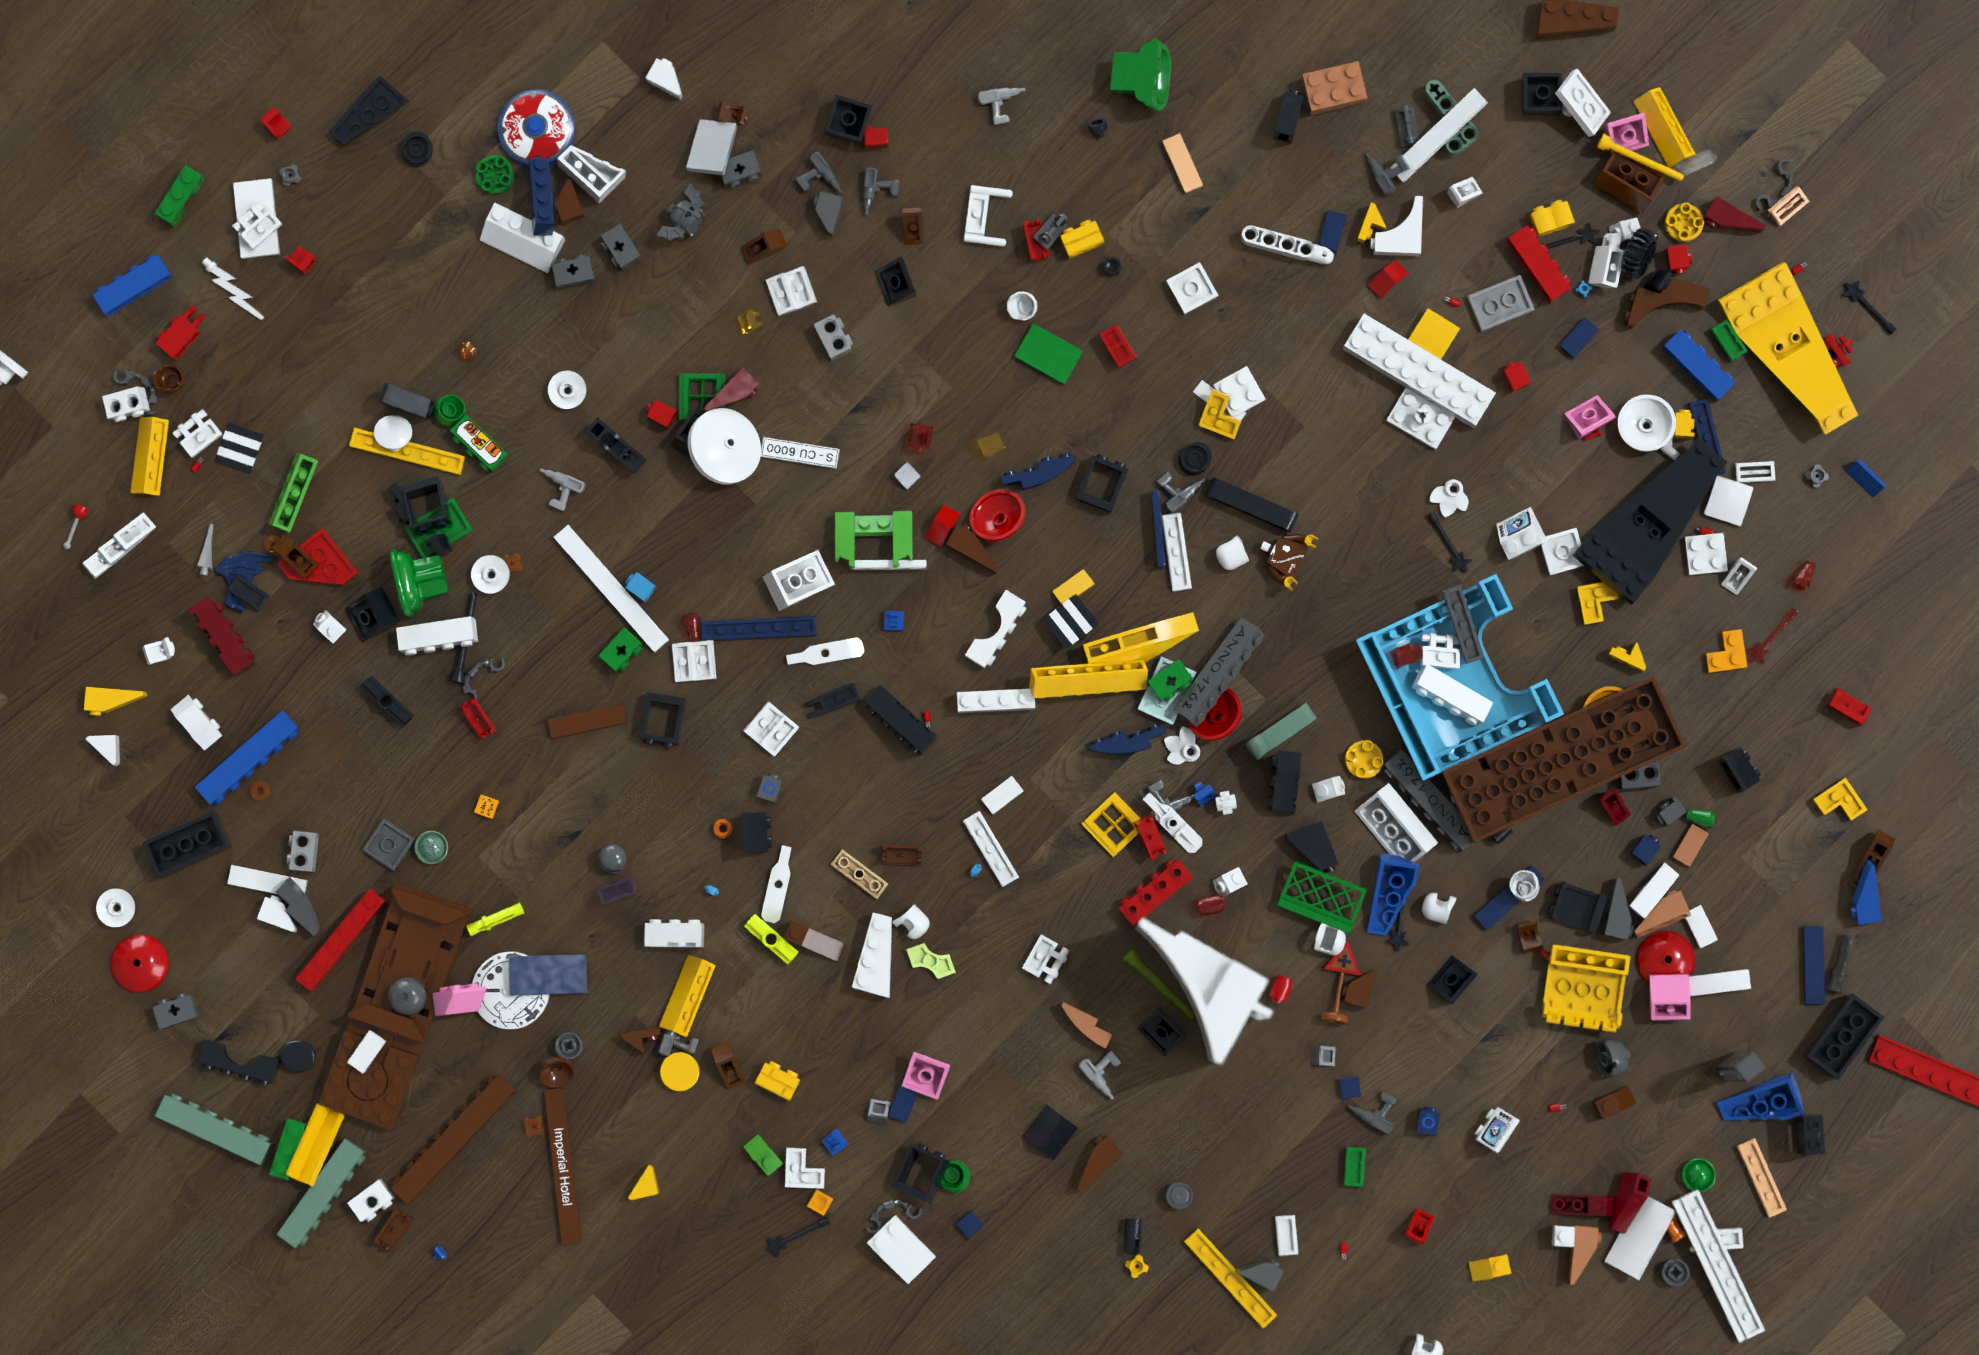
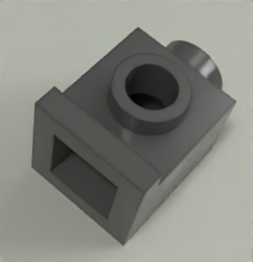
(1670, 811)

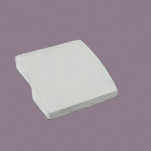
(791, 291)
(1728, 500)
(694, 661)
(771, 728)

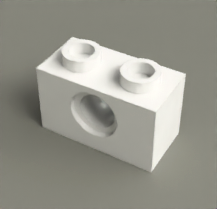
(360, 1202)

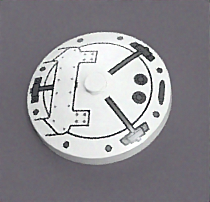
(497, 1005)

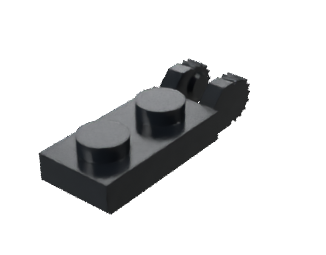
(834, 700)

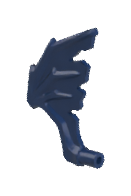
(245, 566)

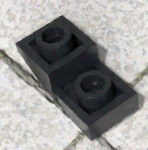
(1658, 280)
(397, 495)

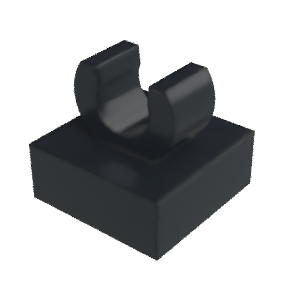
(440, 544)

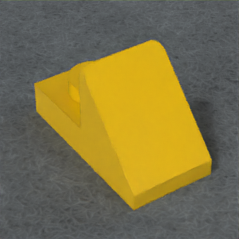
(1372, 219)
(1633, 660)
(1489, 1268)

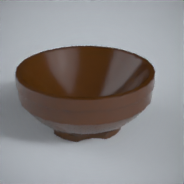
(556, 1077)

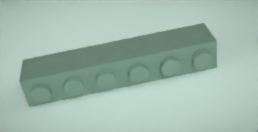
(214, 1129)
(319, 1196)

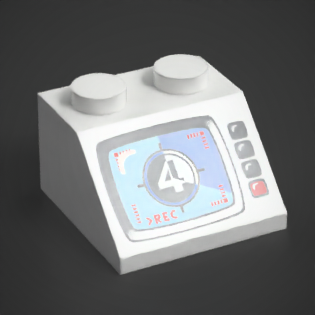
(1520, 533)
(1496, 1129)

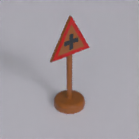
(1344, 964)

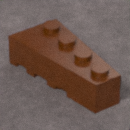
(1574, 18)

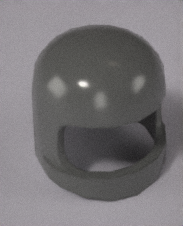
(612, 858)

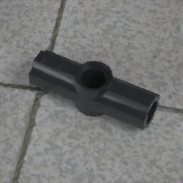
(378, 693)

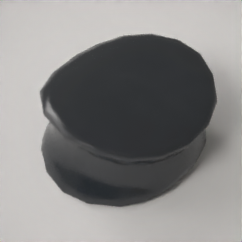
(417, 149)
(1195, 458)
(297, 1056)

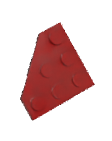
(332, 563)

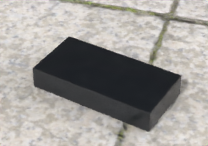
(248, 592)

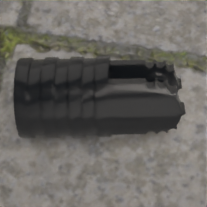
(1132, 1235)

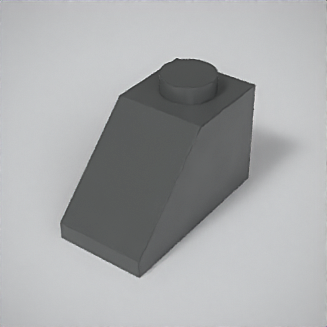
(828, 210)
(1263, 1273)

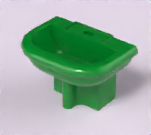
(1143, 74)
(417, 580)

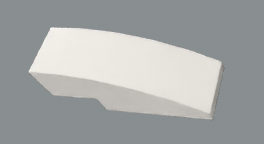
(1653, 890)
(1719, 982)

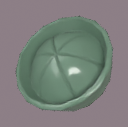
(431, 847)

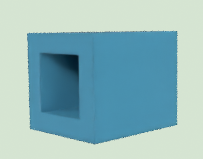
(640, 586)

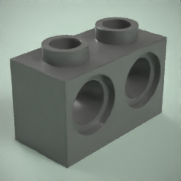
(1640, 780)

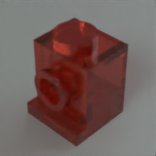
(926, 435)
(1406, 655)

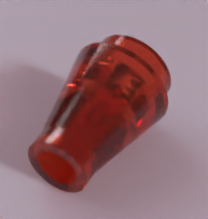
(1804, 576)
(692, 626)

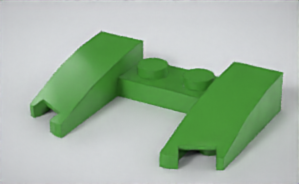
(896, 525)

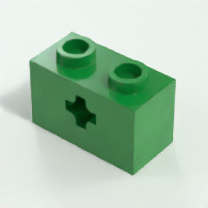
(611, 652)
(1176, 671)

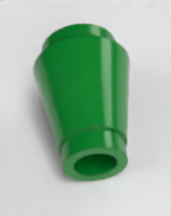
(1703, 818)

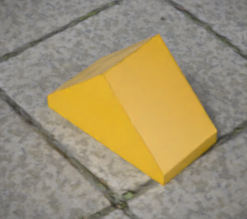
(646, 1185)

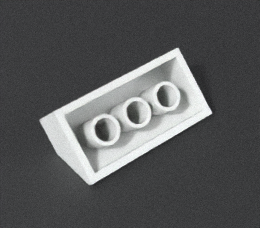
(514, 236)
(1395, 825)

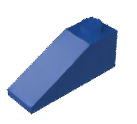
(1866, 899)

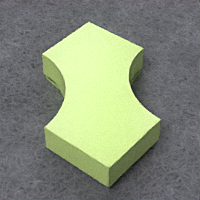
(939, 964)

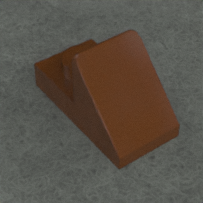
(913, 225)
(636, 1038)

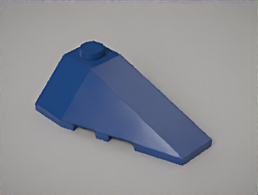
(1392, 885)
(1772, 1099)

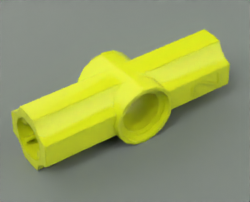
(762, 930)

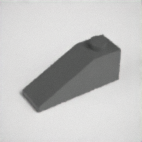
(1618, 916)

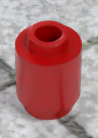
(1280, 989)

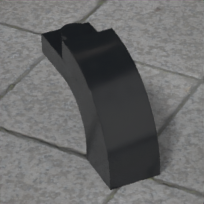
(615, 445)

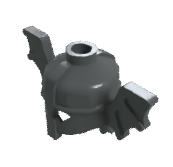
(684, 216)

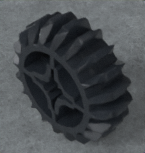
(1639, 253)

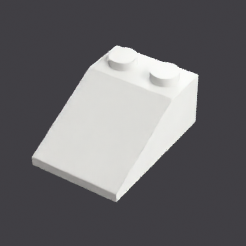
(798, 580)
(901, 1249)

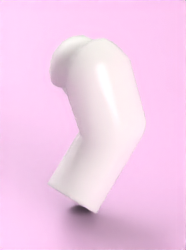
(1670, 451)

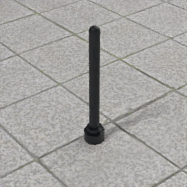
(458, 674)

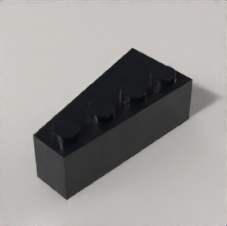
(901, 720)

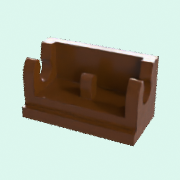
(902, 855)
(394, 1229)

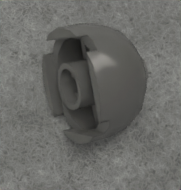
(407, 996)
(1612, 1057)

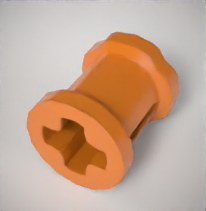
(1675, 1231)

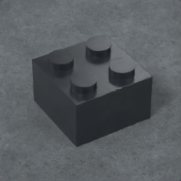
(1539, 94)

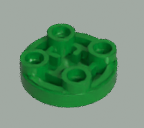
(494, 174)

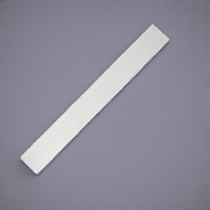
(611, 588)

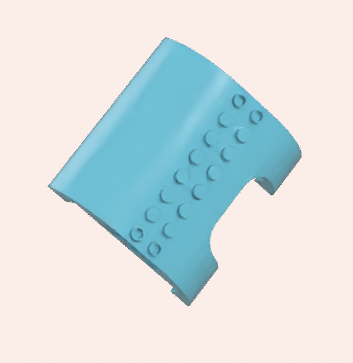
(1430, 731)

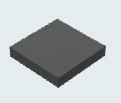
(388, 844)

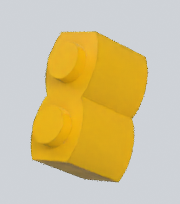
(1552, 218)

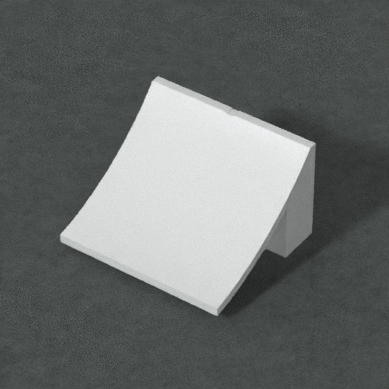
(1216, 987)

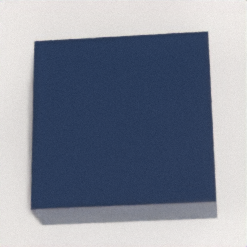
(1350, 1087)
(969, 1224)

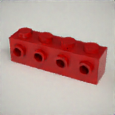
(1155, 893)

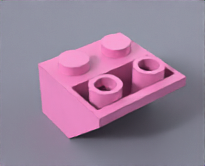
(1669, 997)
(458, 999)

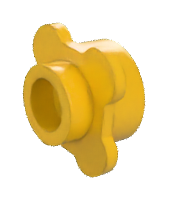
(1136, 1271)

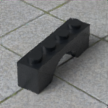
(215, 1055)

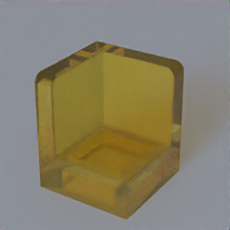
(991, 445)

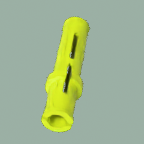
(495, 919)

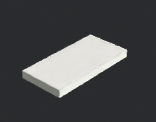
(246, 195)
(1635, 1247)

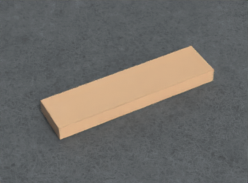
(1761, 1177)

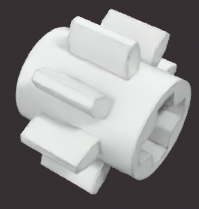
(1226, 802)

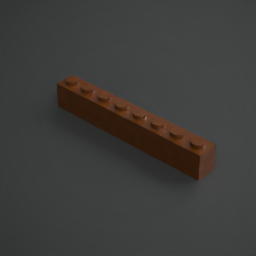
(453, 1139)

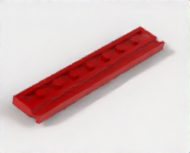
(1926, 1069)

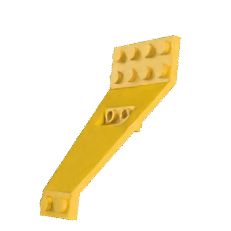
(1769, 314)

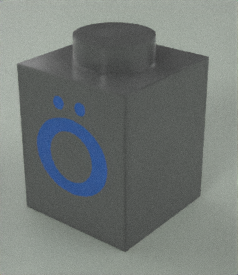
(769, 787)

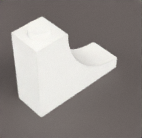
(1405, 238)

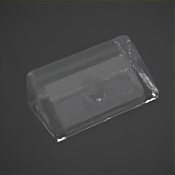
(1696, 162)

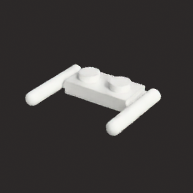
(978, 213)

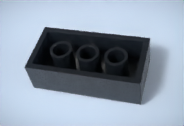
(187, 844)
(1844, 1036)

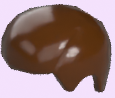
(169, 379)

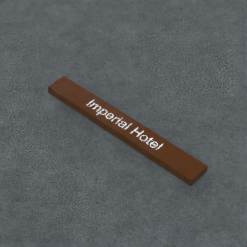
(562, 1166)

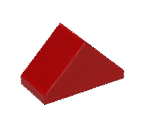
(1387, 279)
(942, 525)
(1419, 1226)

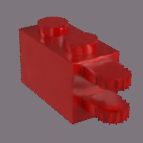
(180, 334)

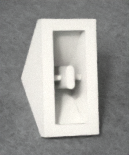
(1464, 191)
(1738, 575)
(108, 746)

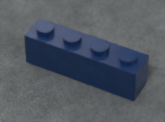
(540, 196)

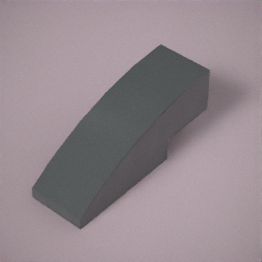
(300, 906)

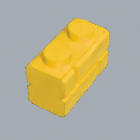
(1081, 239)
(778, 1081)

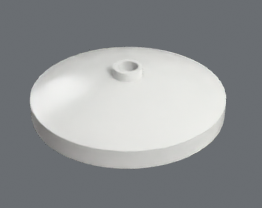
(724, 446)

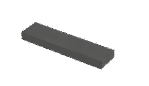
(1463, 623)

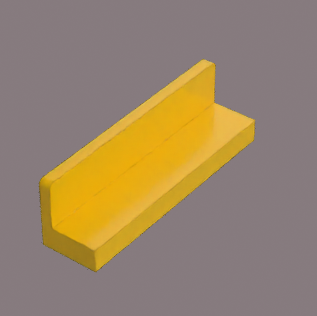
(1664, 127)
(149, 456)
(687, 995)
(315, 1145)

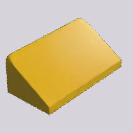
(1076, 585)

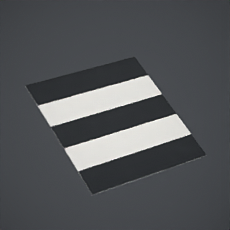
(239, 448)
(1070, 621)

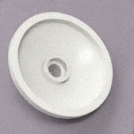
(1648, 410)

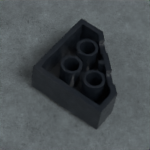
(1284, 782)

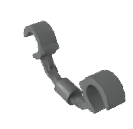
(1789, 175)
(145, 381)
(473, 671)
(888, 1205)

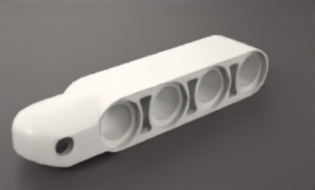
(1297, 243)

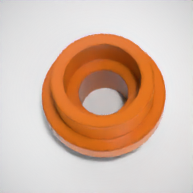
(727, 833)

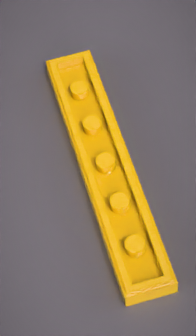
(410, 452)
(1230, 1278)

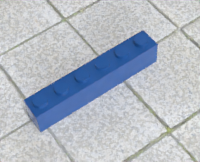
(247, 758)

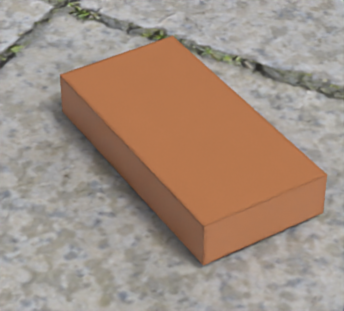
(1690, 845)

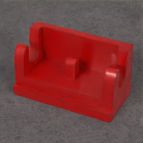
(1036, 251)
(1118, 346)
(1849, 707)
(477, 718)
(1150, 837)

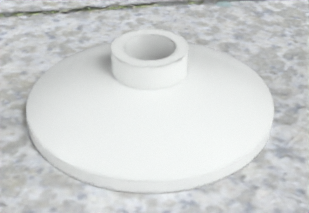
(565, 380)
(483, 567)
(106, 904)

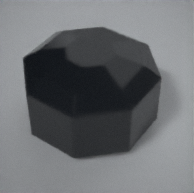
(1112, 266)

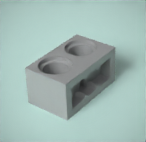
(829, 339)
(308, 851)

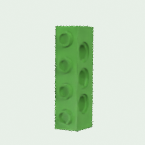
(293, 492)

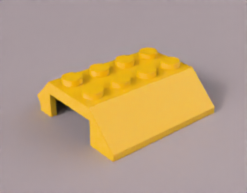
(1585, 988)

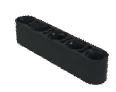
(1252, 505)

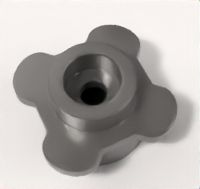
(286, 171)
(1823, 476)

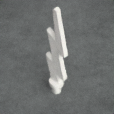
(223, 282)

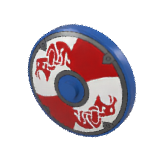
(536, 126)

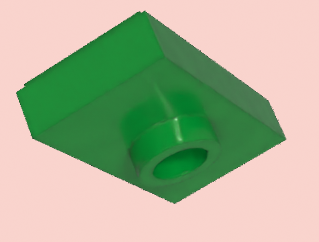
(1729, 340)
(1354, 1166)

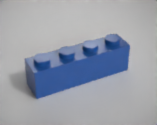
(132, 285)
(1698, 365)

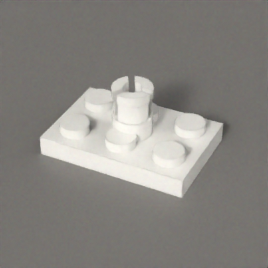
(1582, 103)
(1420, 418)

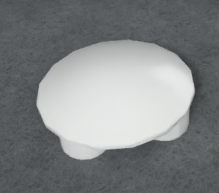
(393, 432)

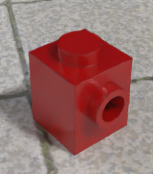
(1678, 259)

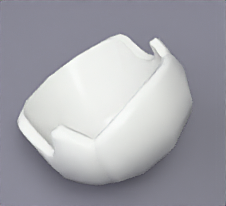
(1022, 306)

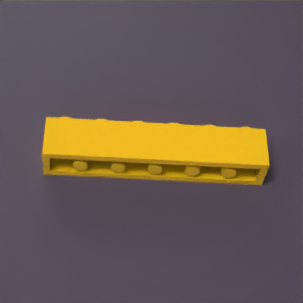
(1088, 678)

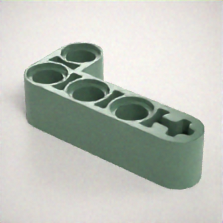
(1459, 138)
(1280, 731)

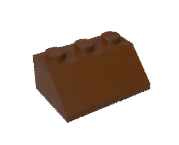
(1630, 181)

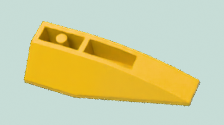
(1142, 642)

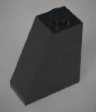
(1288, 116)
(406, 401)
(1314, 846)

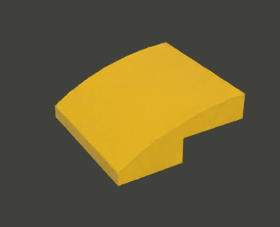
(1434, 333)

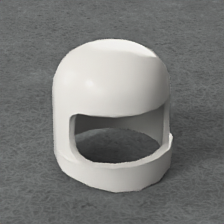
(1232, 554)
(1527, 882)
(1436, 909)
(914, 921)
(1329, 940)
(1421, 1347)

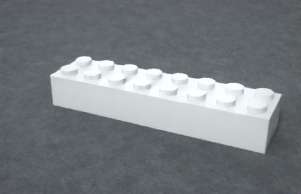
(1418, 370)

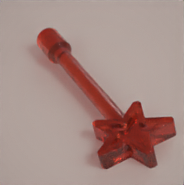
(1759, 651)

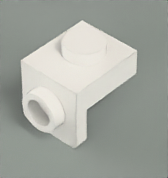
(1625, 228)
(329, 626)
(158, 651)
(1329, 788)
(1229, 882)

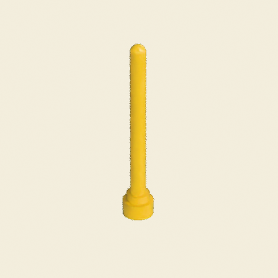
(1607, 143)

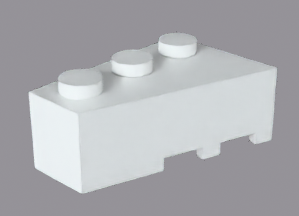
(591, 174)
(674, 933)

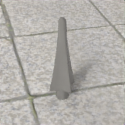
(205, 560)

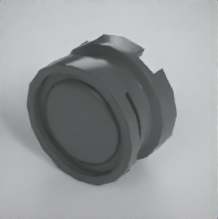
(569, 1045)
(1179, 1195)
(1675, 1272)

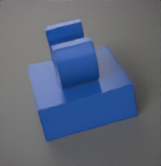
(893, 620)
(1203, 794)
(834, 1142)

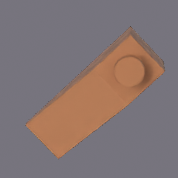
(1667, 911)
(1584, 1246)

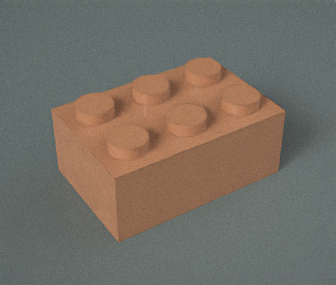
(1334, 88)

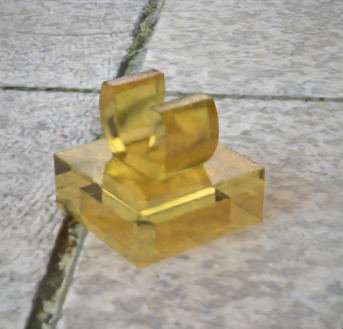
(748, 321)

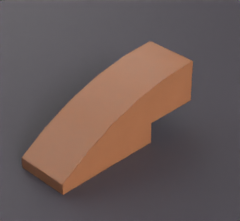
(1086, 1024)

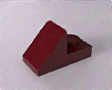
(1614, 806)

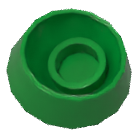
(449, 410)
(1699, 1175)
(956, 1177)

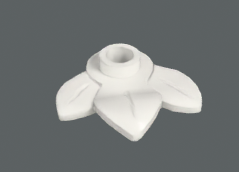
(1448, 500)
(1180, 744)

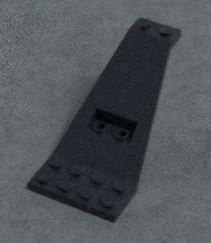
(1626, 551)

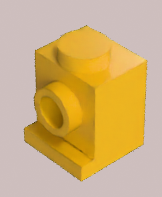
(1684, 425)

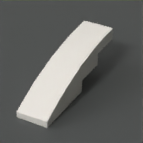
(119, 545)

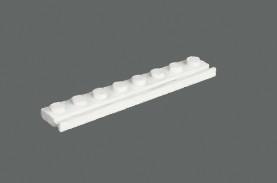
(1718, 1266)

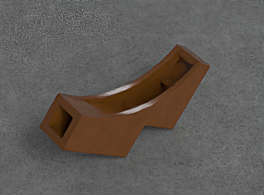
(1677, 293)

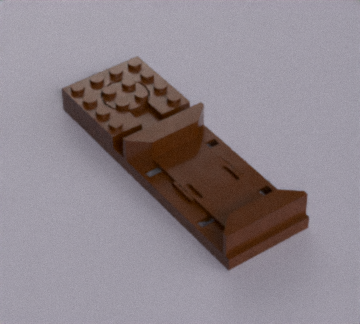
(1586, 748)
(409, 952)

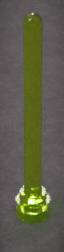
(1133, 960)

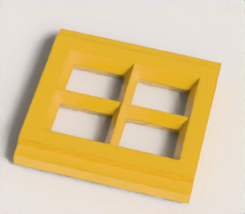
(1101, 836)

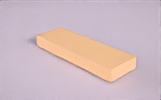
(1182, 163)

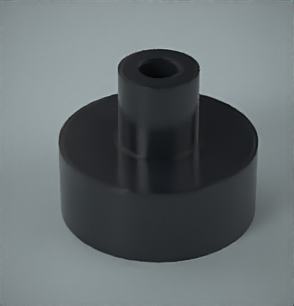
(1098, 127)

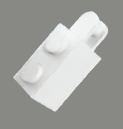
(1607, 262)

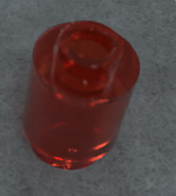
(1211, 904)

